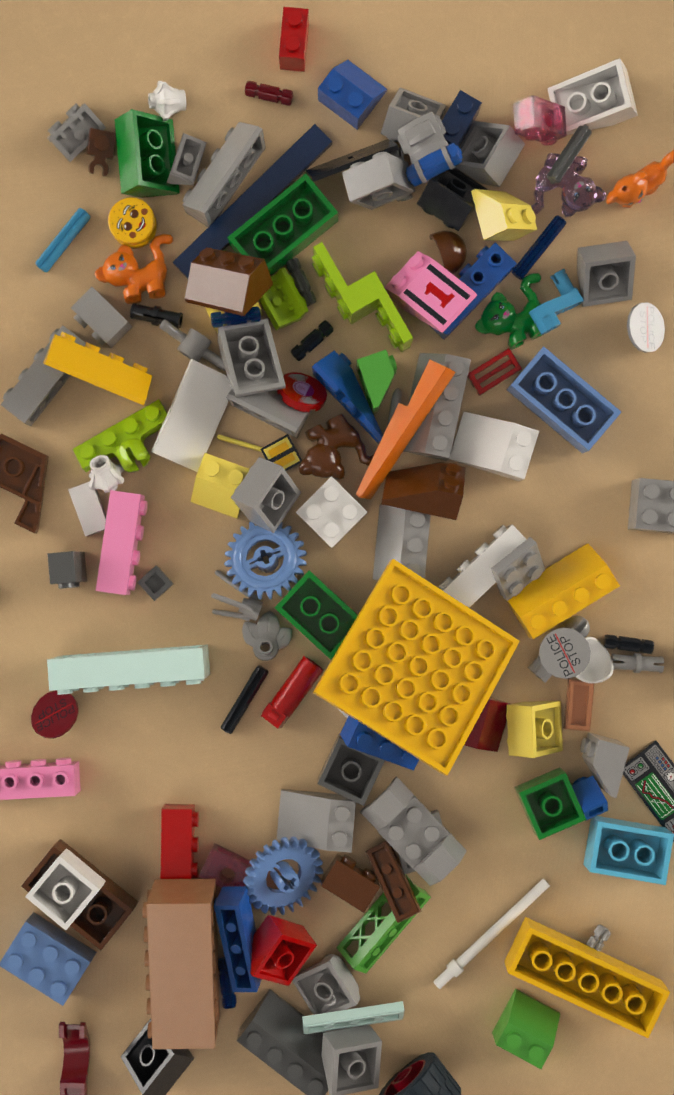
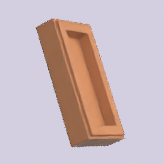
(578, 705)

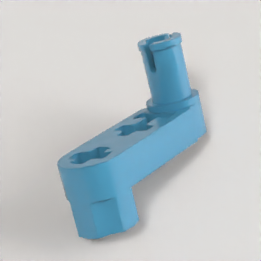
(546, 314)

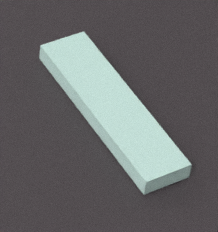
(353, 1017)

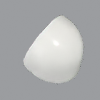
(600, 664)

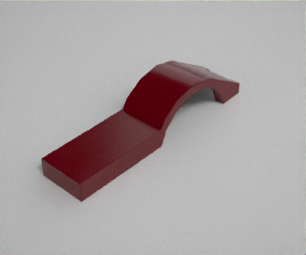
(75, 1059)

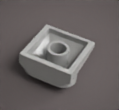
(328, 986)

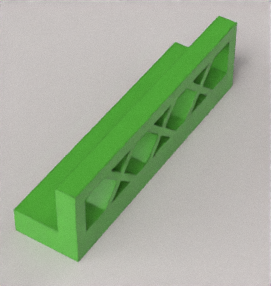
(382, 937)

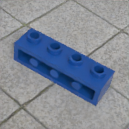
(482, 278)
(237, 932)

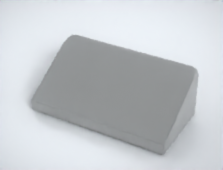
(187, 161)

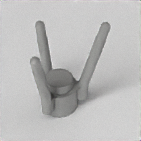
(249, 607)

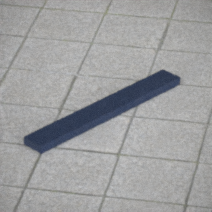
(258, 195)

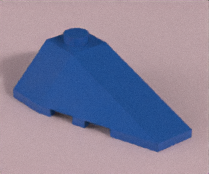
(340, 381)

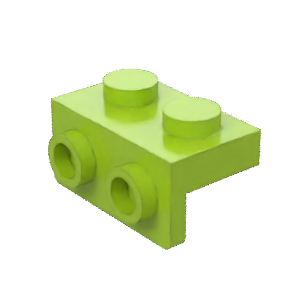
(283, 301)

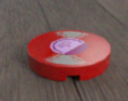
(303, 392)

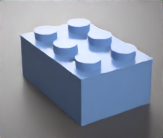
(47, 958)

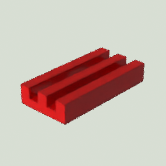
(476, 382)

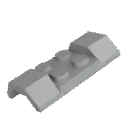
(414, 832)

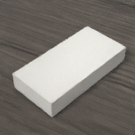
(88, 509)

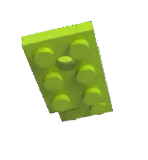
(361, 298)

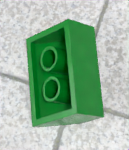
(145, 154)

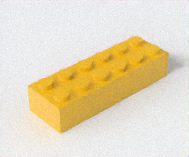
(586, 977)

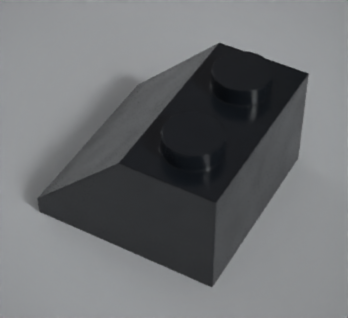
(450, 197)
(154, 1069)

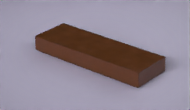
(393, 881)

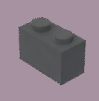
(67, 569)

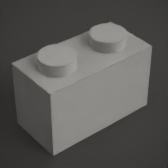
(101, 317)

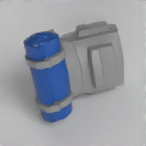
(427, 148)

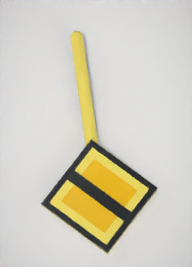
(279, 452)

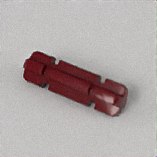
(268, 93)

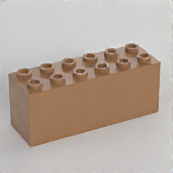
(182, 964)

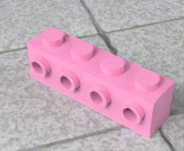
(120, 543)
(39, 779)

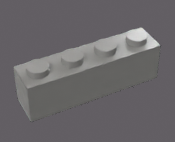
(36, 385)

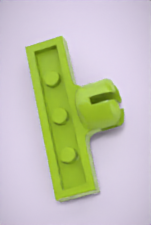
(124, 439)

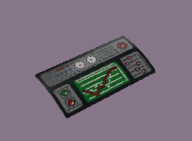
(653, 780)

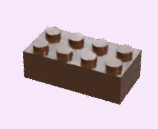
(106, 909)

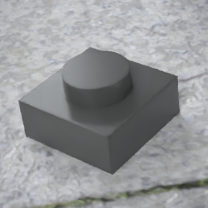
(155, 583)

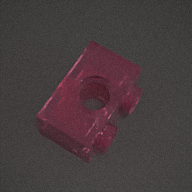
(539, 120)
(223, 858)

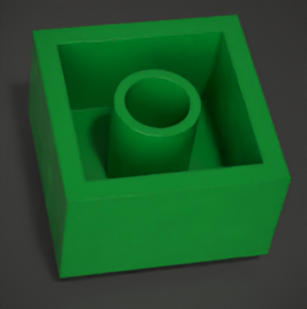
(550, 803)

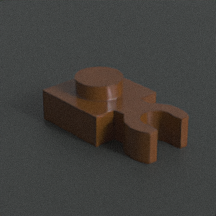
(100, 146)

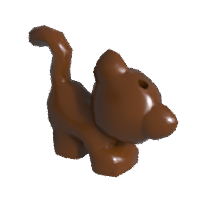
(324, 458)

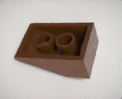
(426, 489)

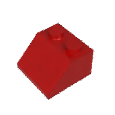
(280, 950)

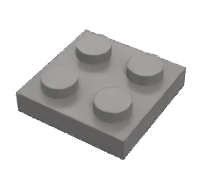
(518, 569)

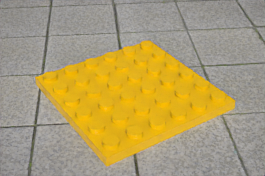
(417, 667)

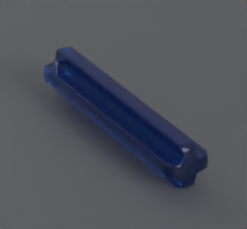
(539, 247)

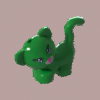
(501, 316)

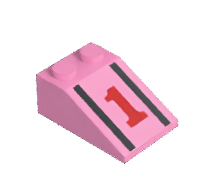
(429, 292)

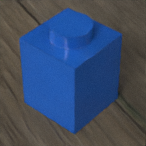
(590, 797)

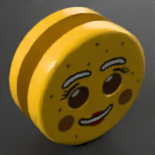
(132, 222)

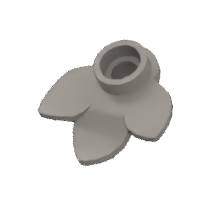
(266, 632)

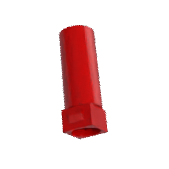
(292, 692)

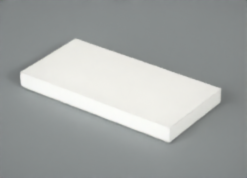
(193, 416)

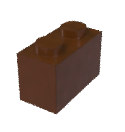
(350, 882)

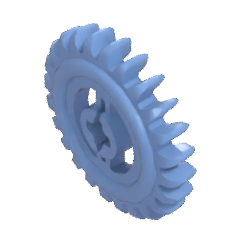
(265, 584)
(287, 892)

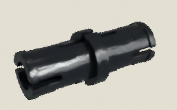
(155, 315)

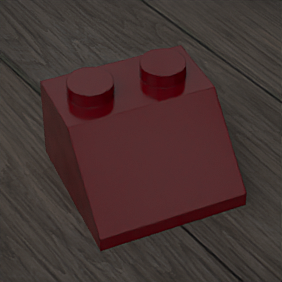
(489, 726)

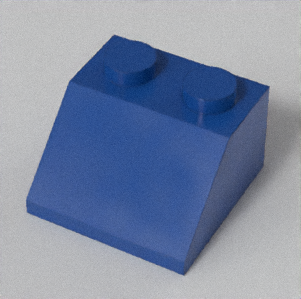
(350, 93)

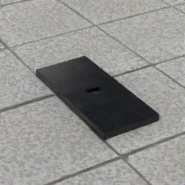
(344, 162)

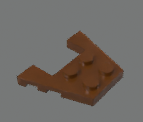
(24, 475)

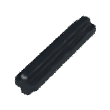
(244, 699)

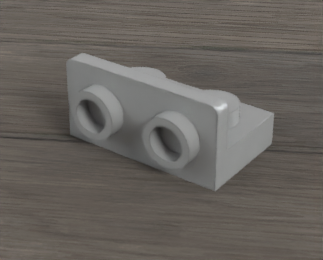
(73, 133)

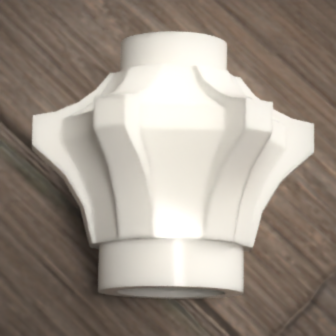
(167, 100)
(105, 474)

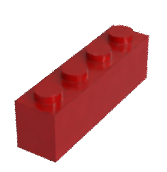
(178, 841)

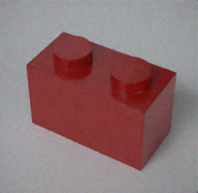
(294, 39)

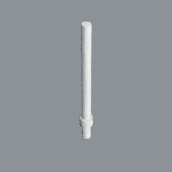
(455, 967)

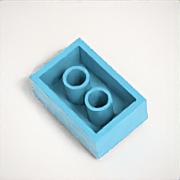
(628, 850)

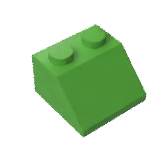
(376, 377)
(527, 1028)

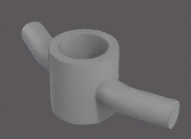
(193, 344)

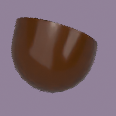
(451, 249)

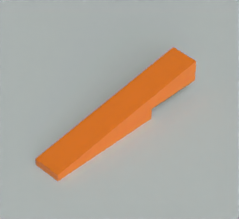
(404, 425)

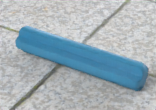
(62, 240)

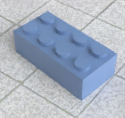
(563, 400)

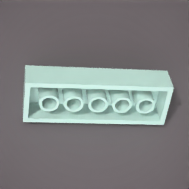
(128, 667)

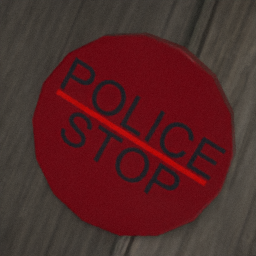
(54, 714)

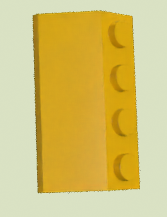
(100, 370)
(562, 591)

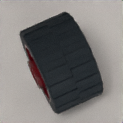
(422, 1077)

